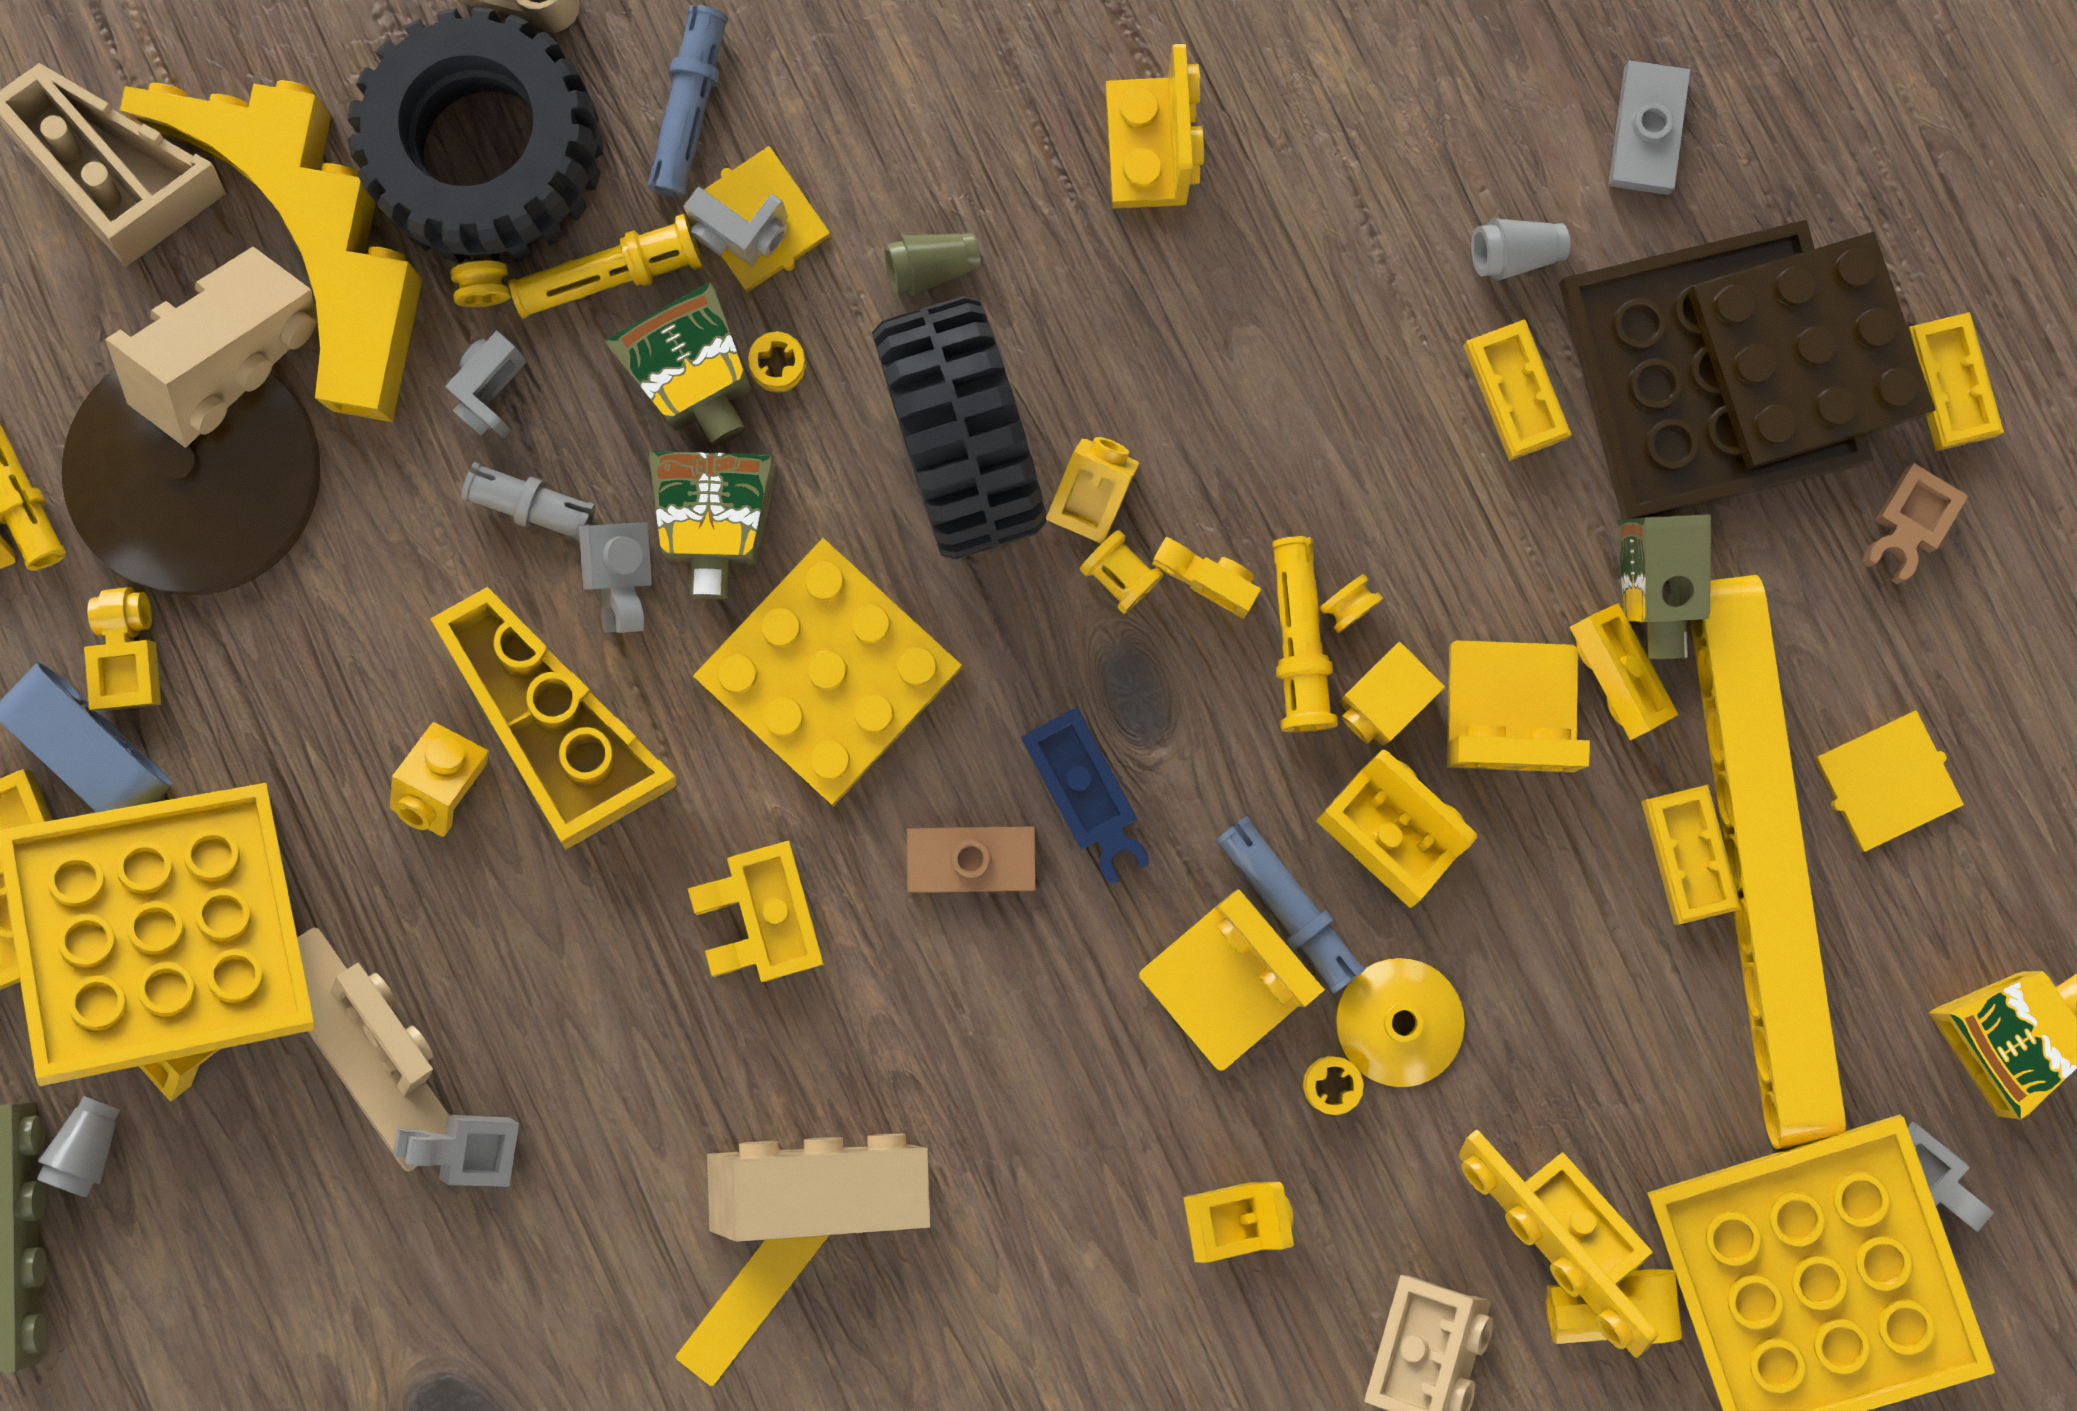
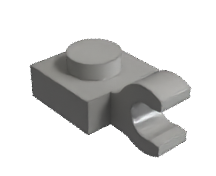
(617, 561)
(470, 1153)
(1942, 1174)

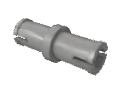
(527, 501)

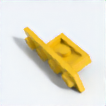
(1575, 1231)

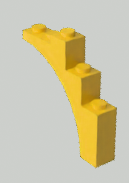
(361, 298)

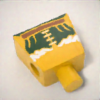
(2014, 1039)

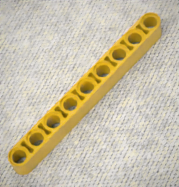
(1768, 866)

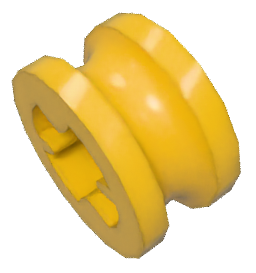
(480, 283)
(763, 349)
(1351, 603)
(1347, 1099)

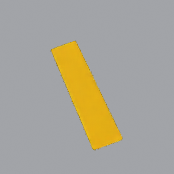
(746, 1305)

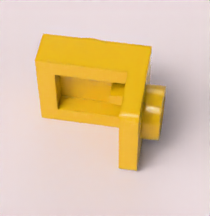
(435, 779)
(1239, 1220)

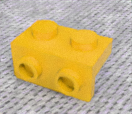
(1397, 827)

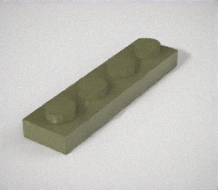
(21, 1259)

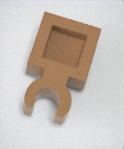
(1917, 515)

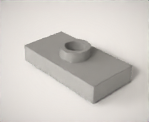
(1649, 127)

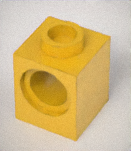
(1389, 696)

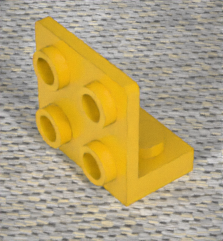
(1151, 136)
(1514, 707)
(1229, 980)

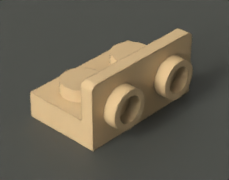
(1429, 1349)

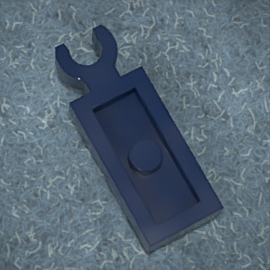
(1084, 788)

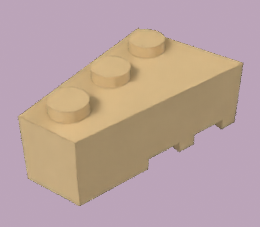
(107, 167)
(213, 346)
(818, 1188)

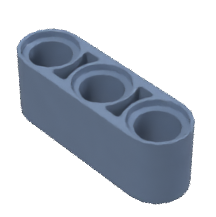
(80, 743)

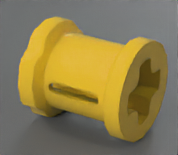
(1121, 572)

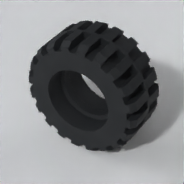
(428, 75)
(960, 426)

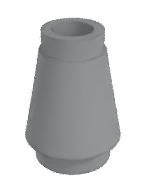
(1517, 246)
(80, 1148)

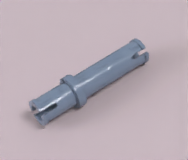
(693, 77)
(1290, 905)

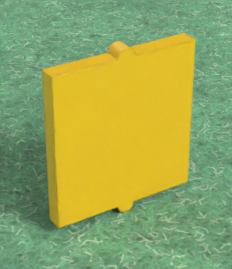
(745, 192)
(1888, 781)

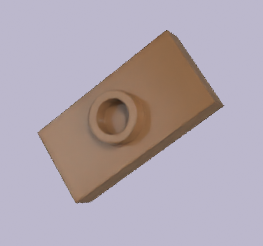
(971, 859)

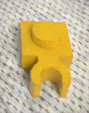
(1222, 583)

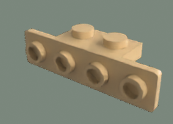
(368, 1045)

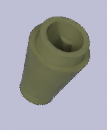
(929, 260)

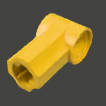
(1649, 1291)

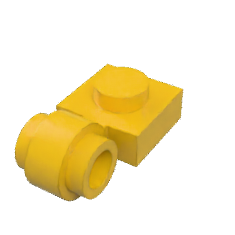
(122, 670)

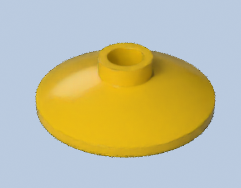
(1367, 1015)

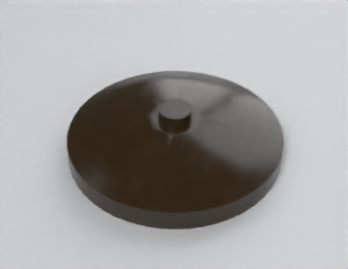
(194, 513)

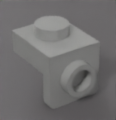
(722, 228)
(483, 374)

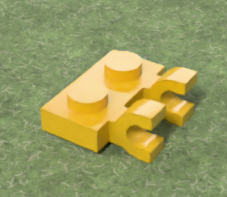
(773, 912)

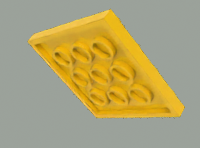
(153, 933)
(1822, 1276)

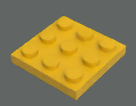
(828, 671)

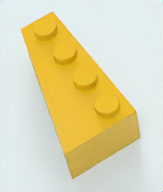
(559, 735)

